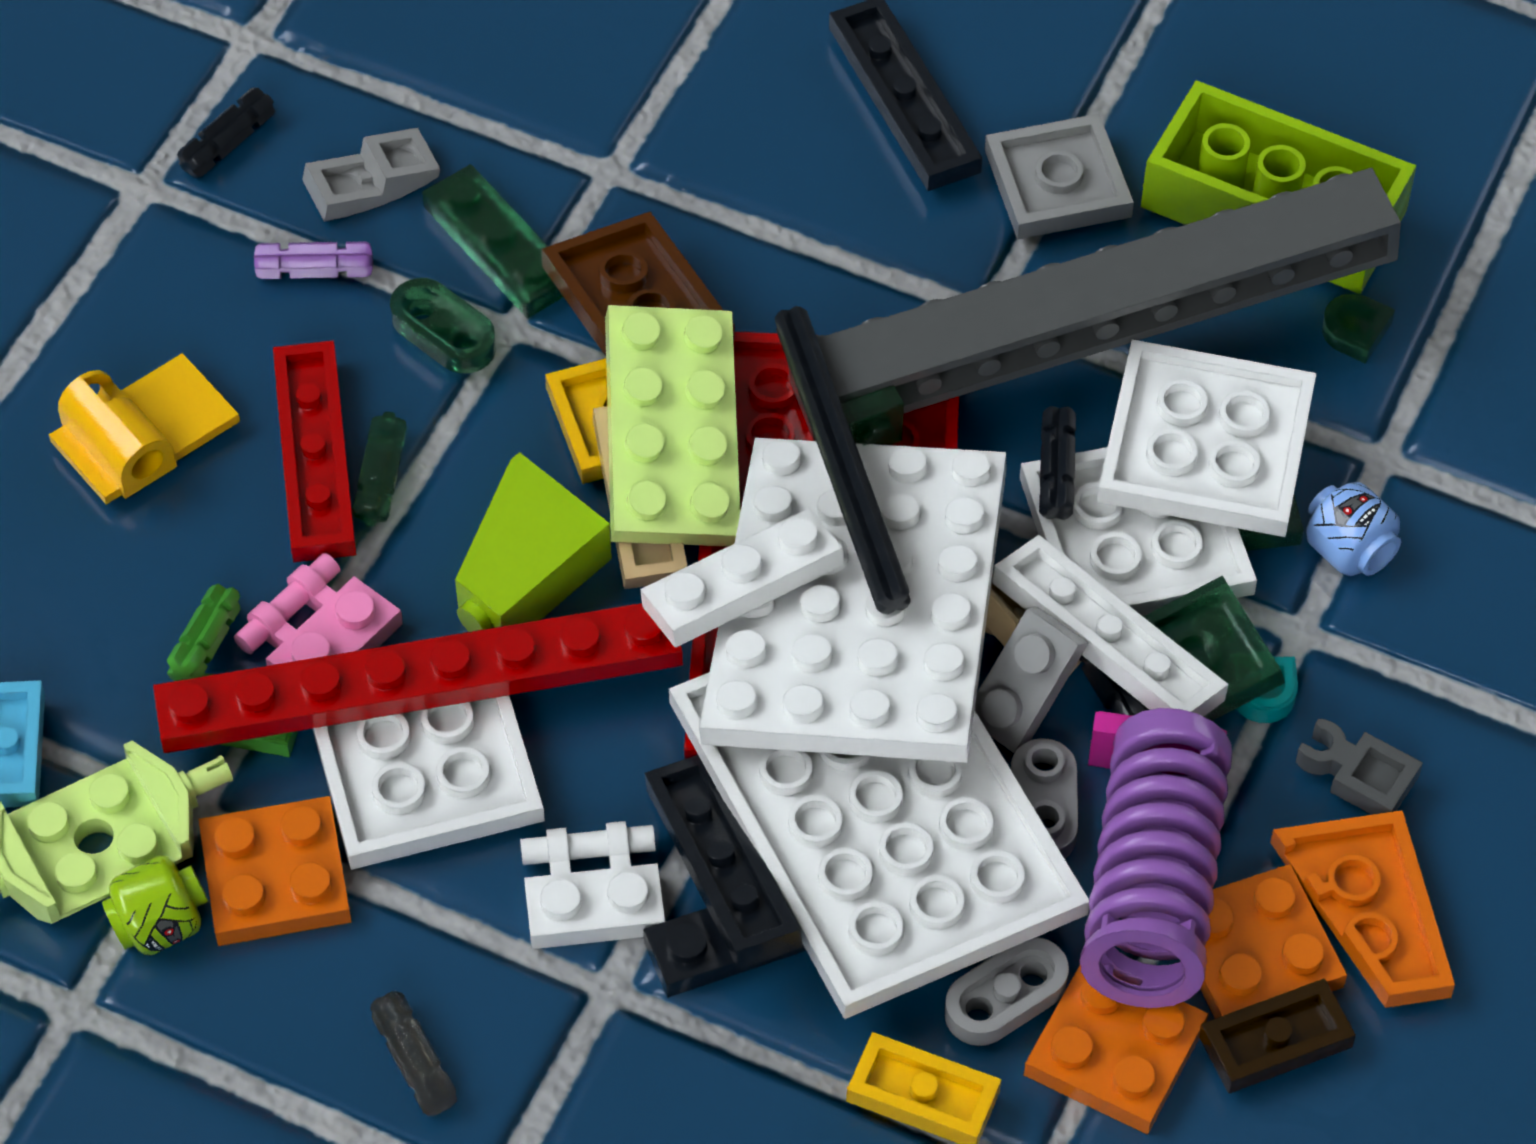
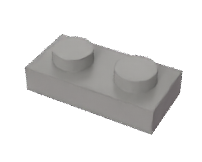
(1027, 678)

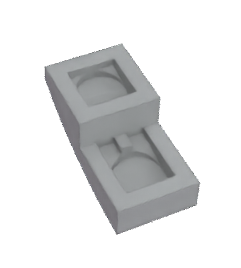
(381, 173)

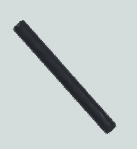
(842, 461)

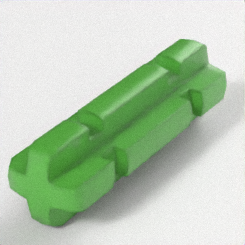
(204, 633)

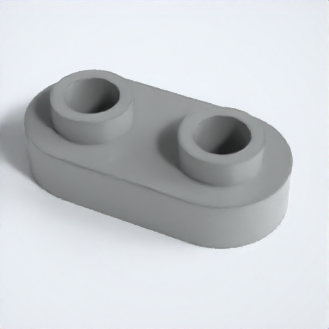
(1051, 791)
(1002, 993)

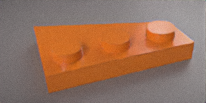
(1374, 901)

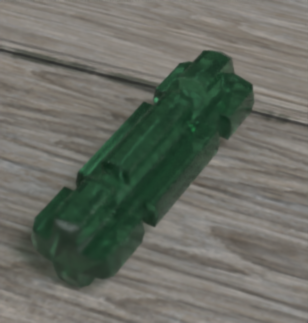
(379, 469)

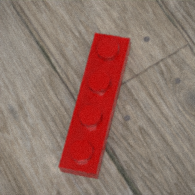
(314, 451)

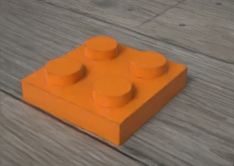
(274, 871)
(1265, 943)
(1114, 1053)

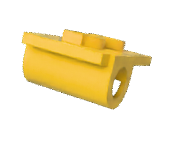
(137, 433)

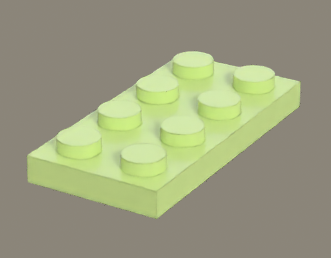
(672, 426)

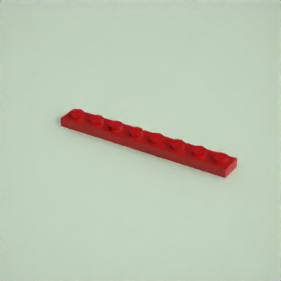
(410, 677)

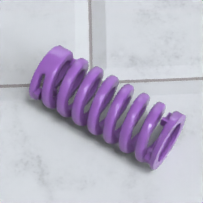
(1157, 859)

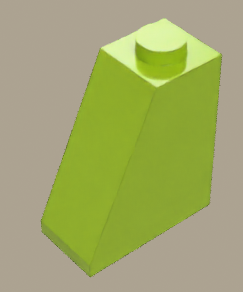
(528, 550)

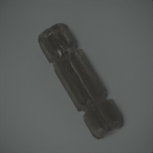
(413, 1053)

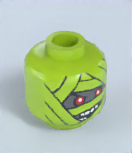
(155, 905)

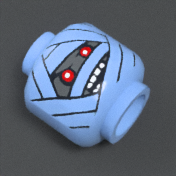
(1353, 529)

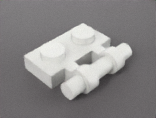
(592, 903)

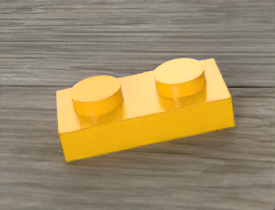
(923, 1090)

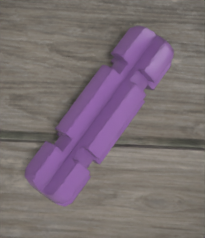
(313, 260)

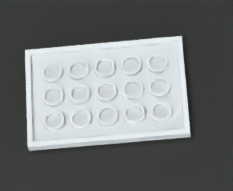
(822, 660)
(893, 859)

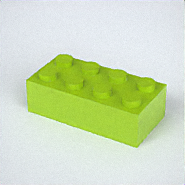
(1239, 153)

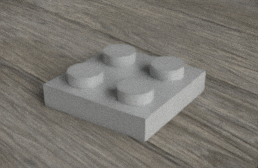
(1058, 176)

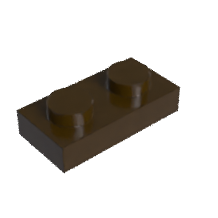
(1276, 1035)

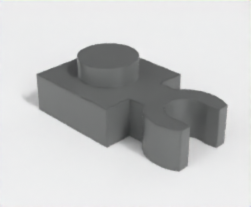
(1366, 774)

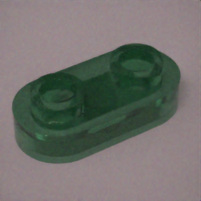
(447, 329)

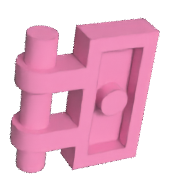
(343, 620)

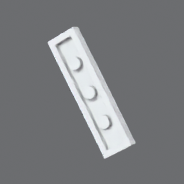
(1118, 637)

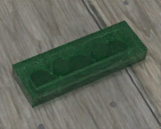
(493, 238)

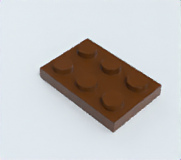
(624, 267)

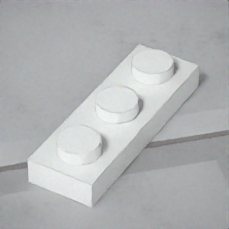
(742, 577)

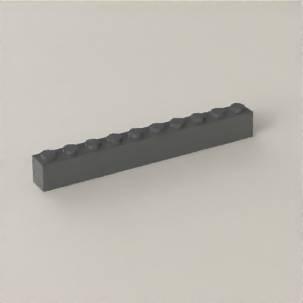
(1117, 294)

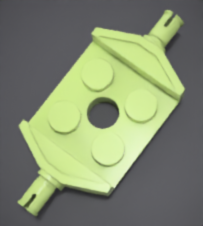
(134, 801)

